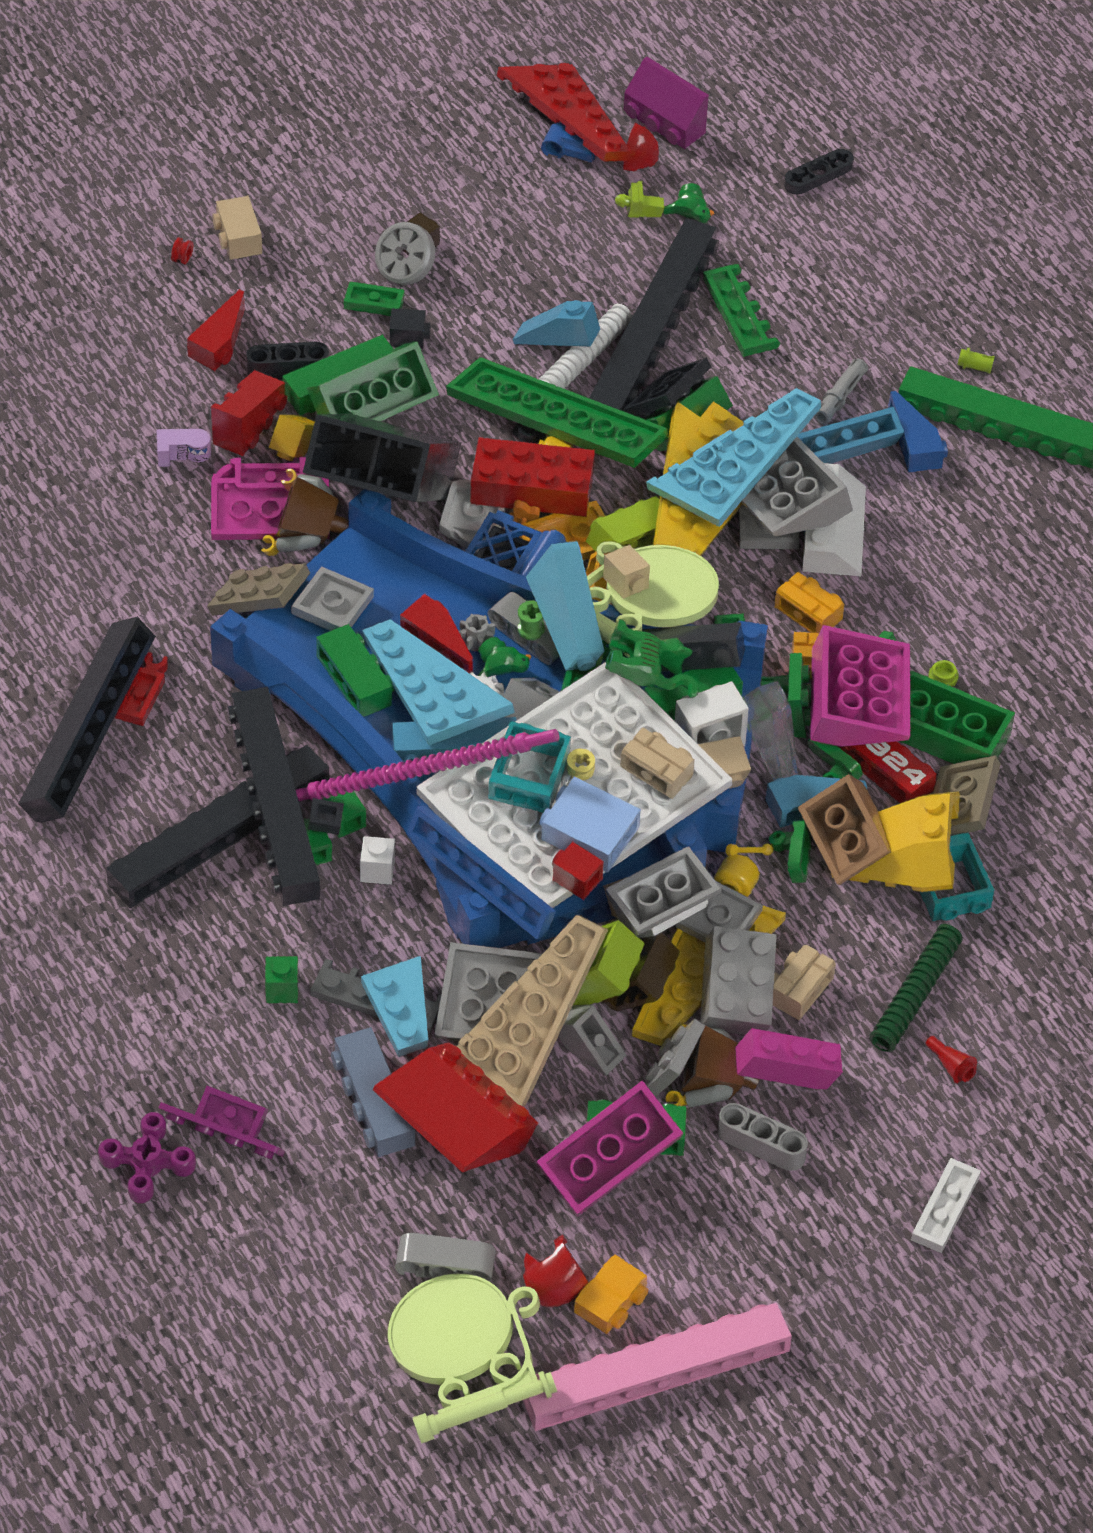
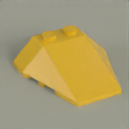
(918, 844)

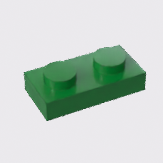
(373, 298)

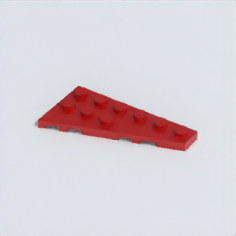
(566, 98)

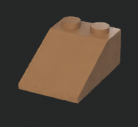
(846, 828)

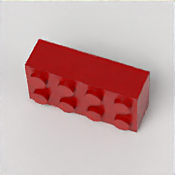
(539, 474)

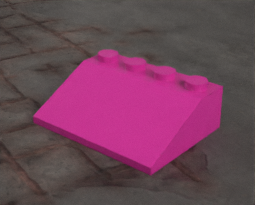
(859, 688)

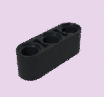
(284, 358)

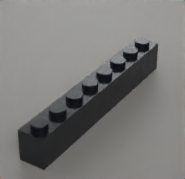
(87, 720)
(275, 797)
(200, 836)

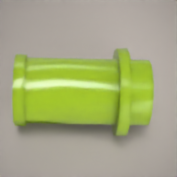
(975, 360)

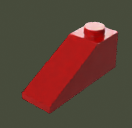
(216, 338)
(434, 626)

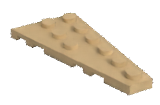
(526, 1020)

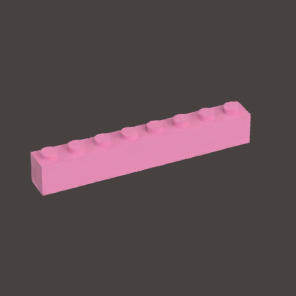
(661, 1365)

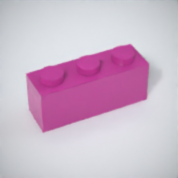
(788, 1059)

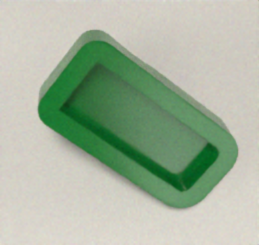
(837, 758)
(799, 847)

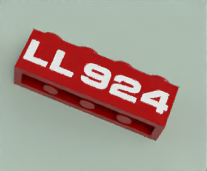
(894, 769)

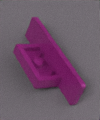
(229, 1116)

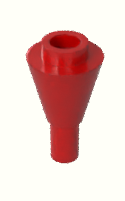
(957, 1063)

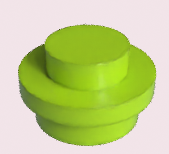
(944, 672)

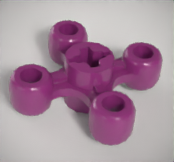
(153, 1129)

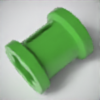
(531, 620)

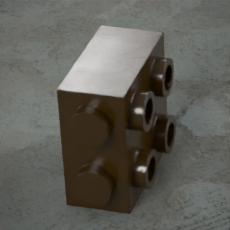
(650, 974)

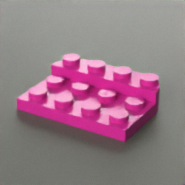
(250, 499)

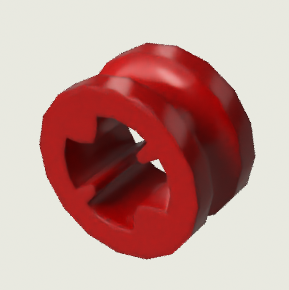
(182, 250)

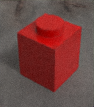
(577, 870)

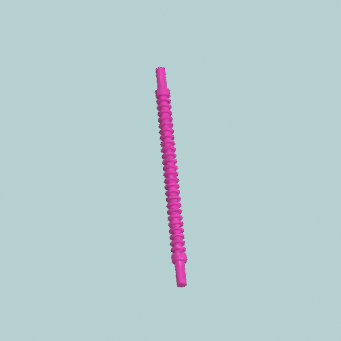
(520, 743)

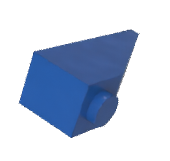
(920, 440)

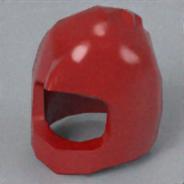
(555, 1278)

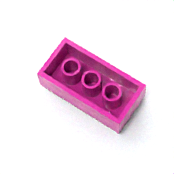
(609, 1148)

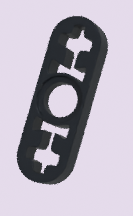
(822, 163)

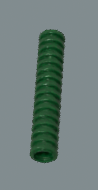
(916, 987)

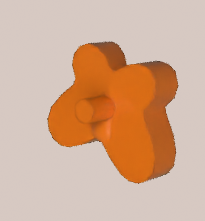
(524, 513)

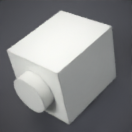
(377, 860)

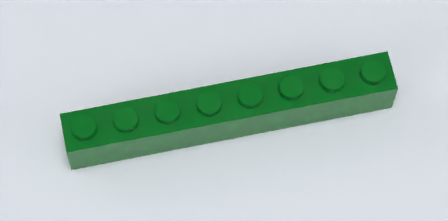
(999, 416)

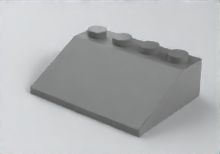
(798, 493)

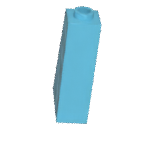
(567, 605)

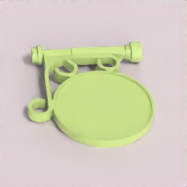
(679, 590)
(456, 1332)

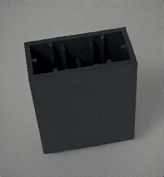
(382, 457)

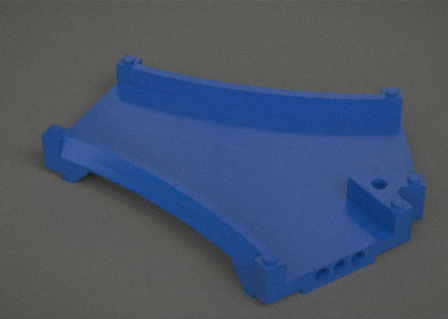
(401, 565)

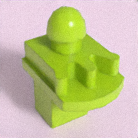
(639, 204)

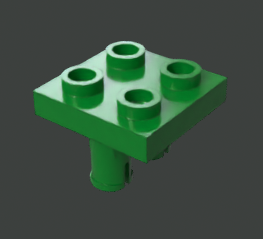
(798, 692)

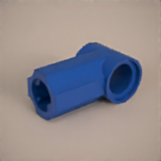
(561, 143)

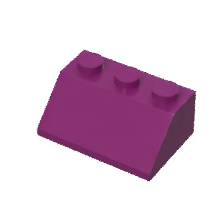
(666, 103)

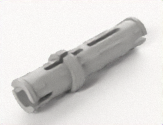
(835, 398)

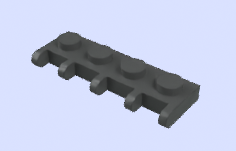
(348, 992)

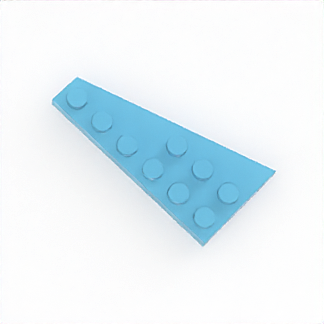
(734, 462)
(433, 688)

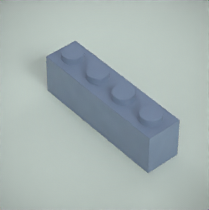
(363, 1068)

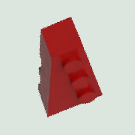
(247, 412)

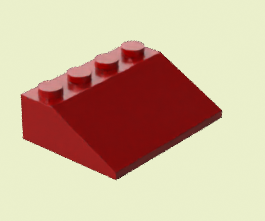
(457, 1108)

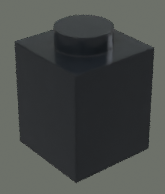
(408, 327)

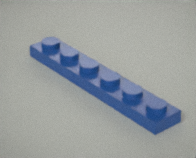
(481, 872)

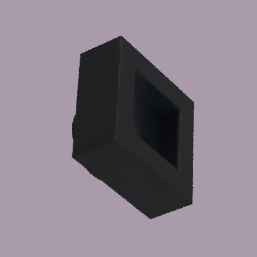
(325, 816)

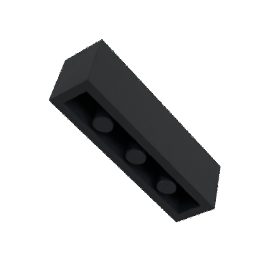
(710, 644)

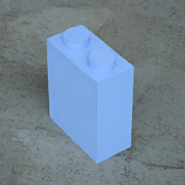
(590, 820)

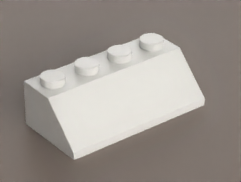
(839, 545)

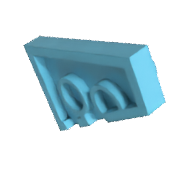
(400, 1004)

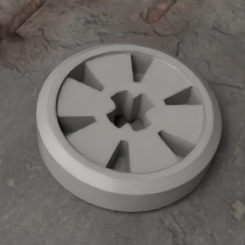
(413, 240)

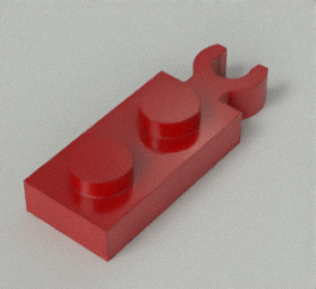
(143, 691)

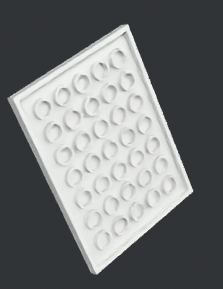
(600, 716)

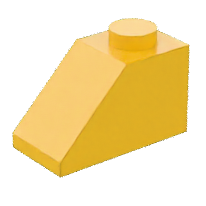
(292, 436)

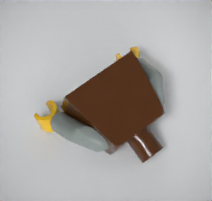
(306, 515)
(711, 1071)

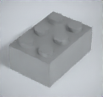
(738, 980)

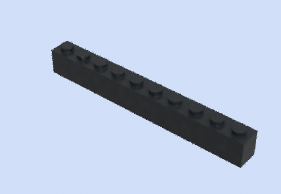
(657, 315)

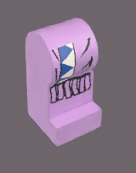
(182, 445)

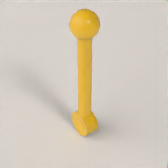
(732, 849)

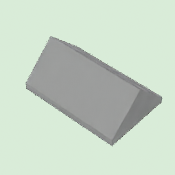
(662, 891)

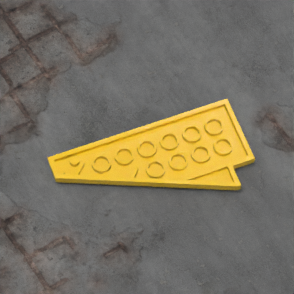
(686, 435)

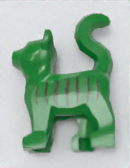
(645, 659)

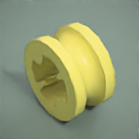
(580, 756)

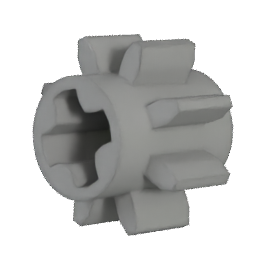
(476, 631)

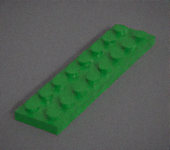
(557, 412)

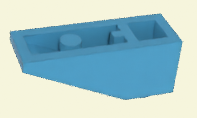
(564, 325)
(788, 793)

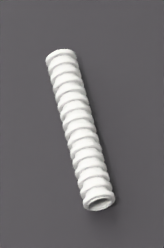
(579, 357)

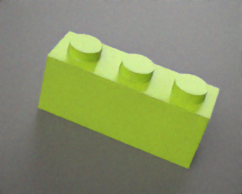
(627, 526)

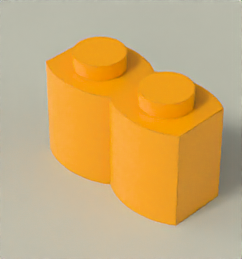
(611, 1294)

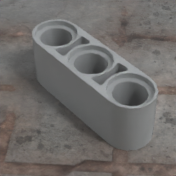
(505, 617)
(754, 1125)
(438, 1256)

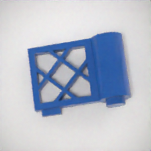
(529, 553)

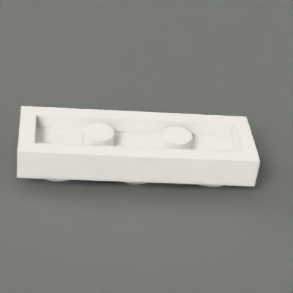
(946, 1205)

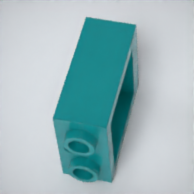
(526, 792)
(976, 901)

